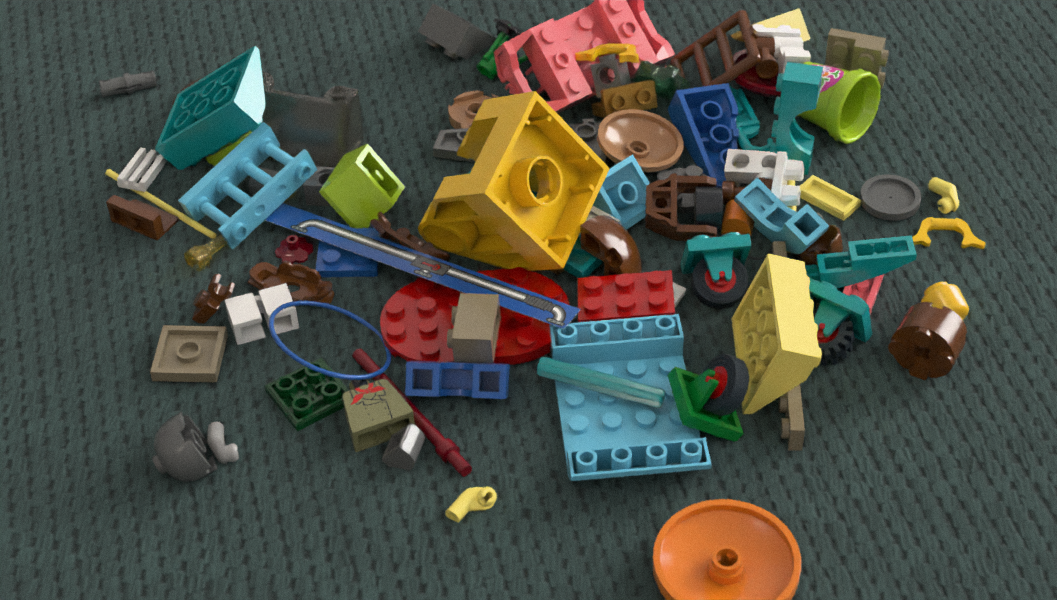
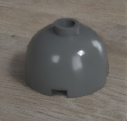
(182, 450)

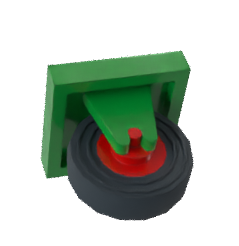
(711, 399)

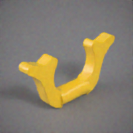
(626, 52)
(947, 224)

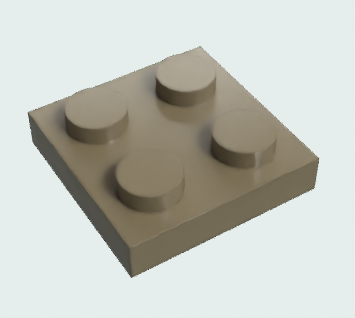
(189, 353)

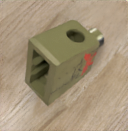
(374, 412)

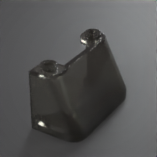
(321, 126)

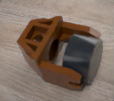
(662, 207)

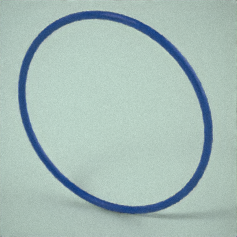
(313, 367)

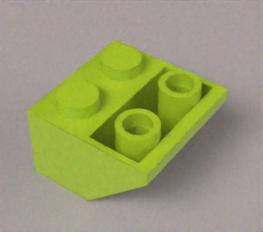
(361, 187)

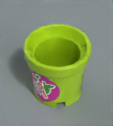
(845, 103)

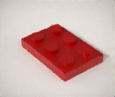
(625, 296)

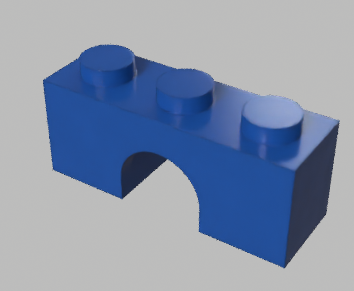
(457, 379)

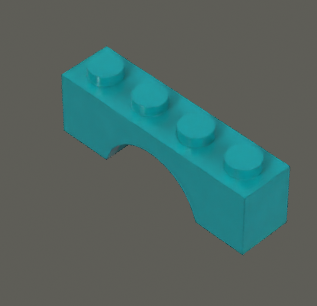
(799, 93)

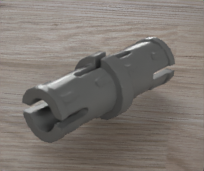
(127, 83)

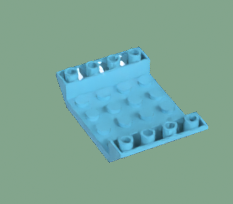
(615, 435)

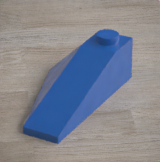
(707, 125)

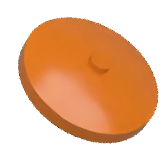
(726, 554)

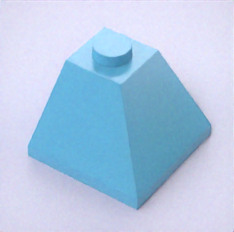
(624, 192)

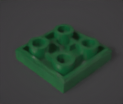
(307, 395)

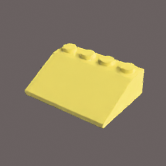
(776, 331)

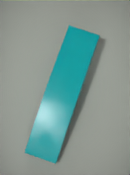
(863, 260)

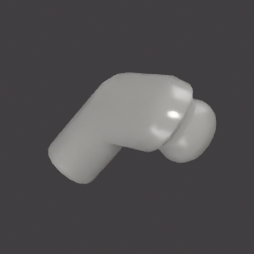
(216, 442)

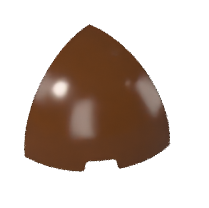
(612, 244)

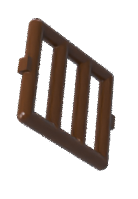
(719, 34)

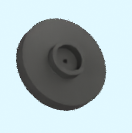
(890, 197)

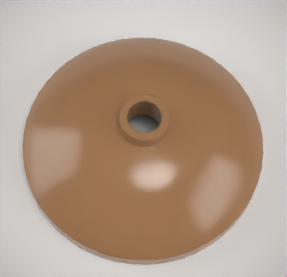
(642, 134)

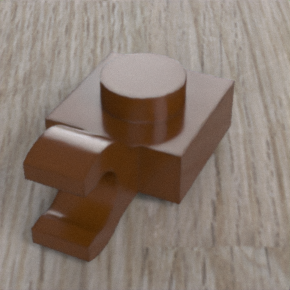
(209, 301)

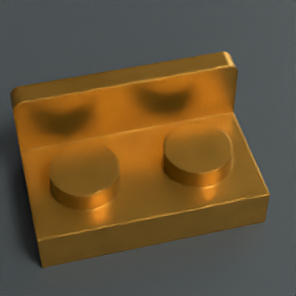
(630, 96)

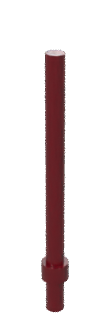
(445, 447)

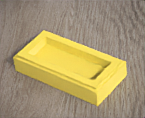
(829, 197)

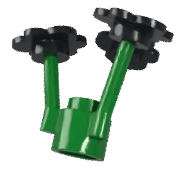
(505, 32)

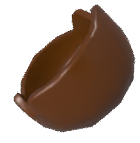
(828, 243)

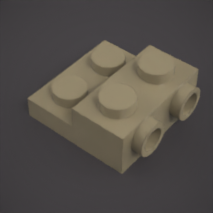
(855, 51)

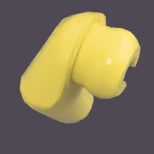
(948, 193)
(471, 500)

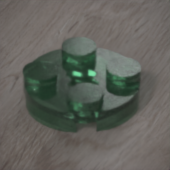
(666, 79)

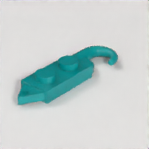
(747, 123)

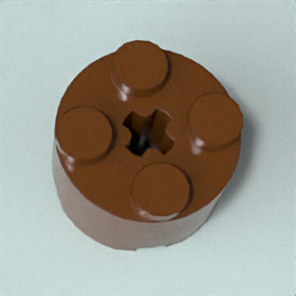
(928, 340)

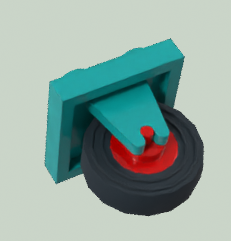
(717, 268)

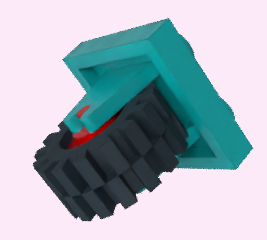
(838, 320)

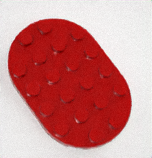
(420, 314)

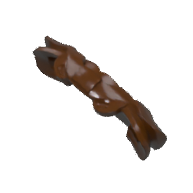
(404, 238)
(309, 281)

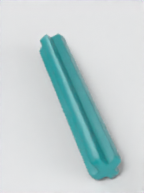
(601, 382)

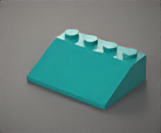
(214, 111)

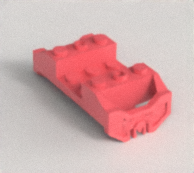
(554, 44)

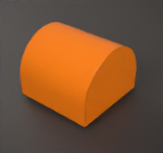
(736, 220)

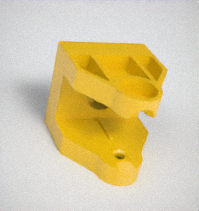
(492, 211)

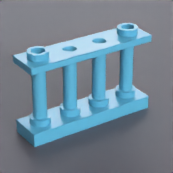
(233, 170)

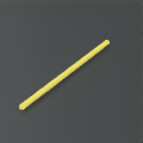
(169, 209)

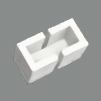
(246, 317)

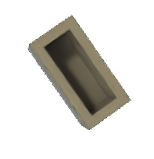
(475, 328)

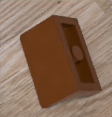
(140, 217)

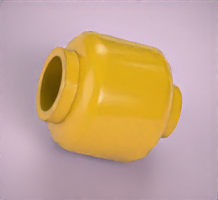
(946, 295)

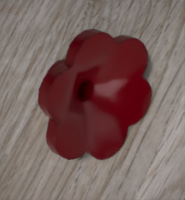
(294, 249)

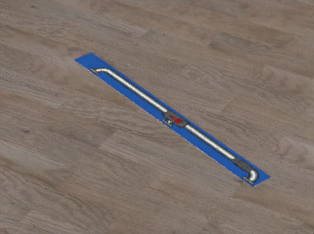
(423, 265)

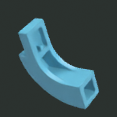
(779, 221)

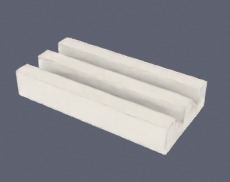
(137, 169)

